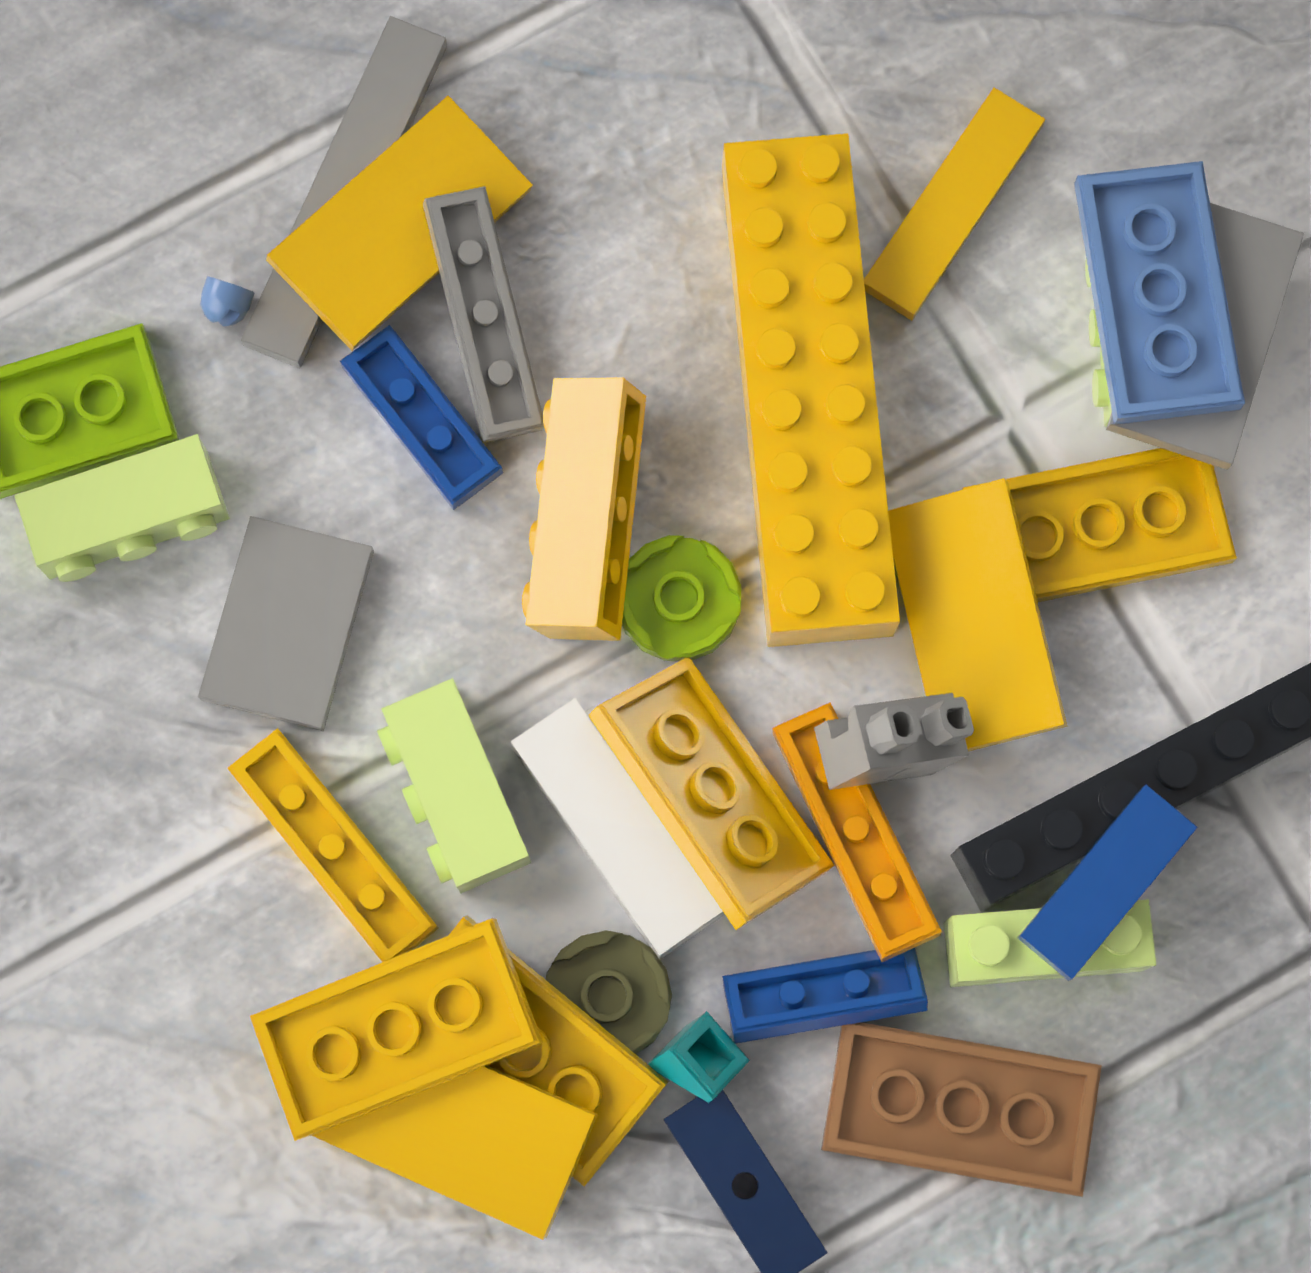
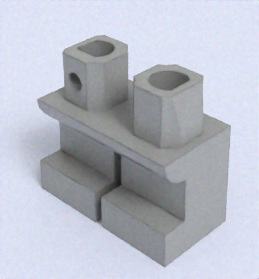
(894, 740)

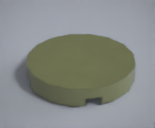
(632, 1017)

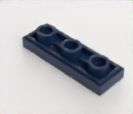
(770, 1220)

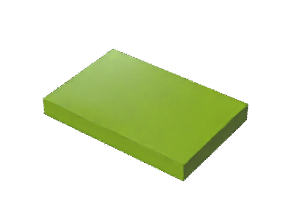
(80, 409)

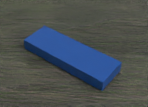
(421, 417)
(1107, 882)
(823, 994)

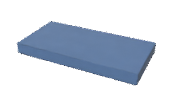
(1158, 293)

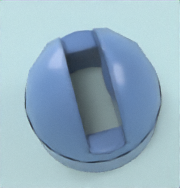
(225, 301)

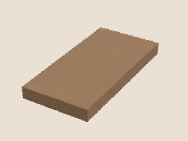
(962, 1108)

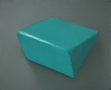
(700, 1058)

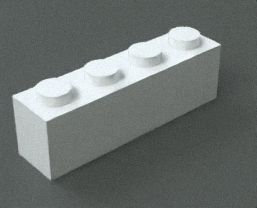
(616, 828)

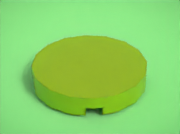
(680, 598)

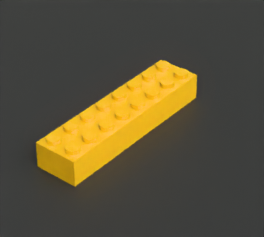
(809, 391)

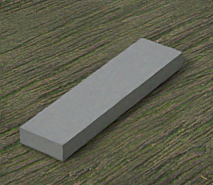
(483, 314)

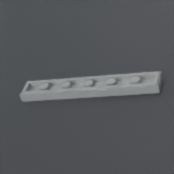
(375, 118)

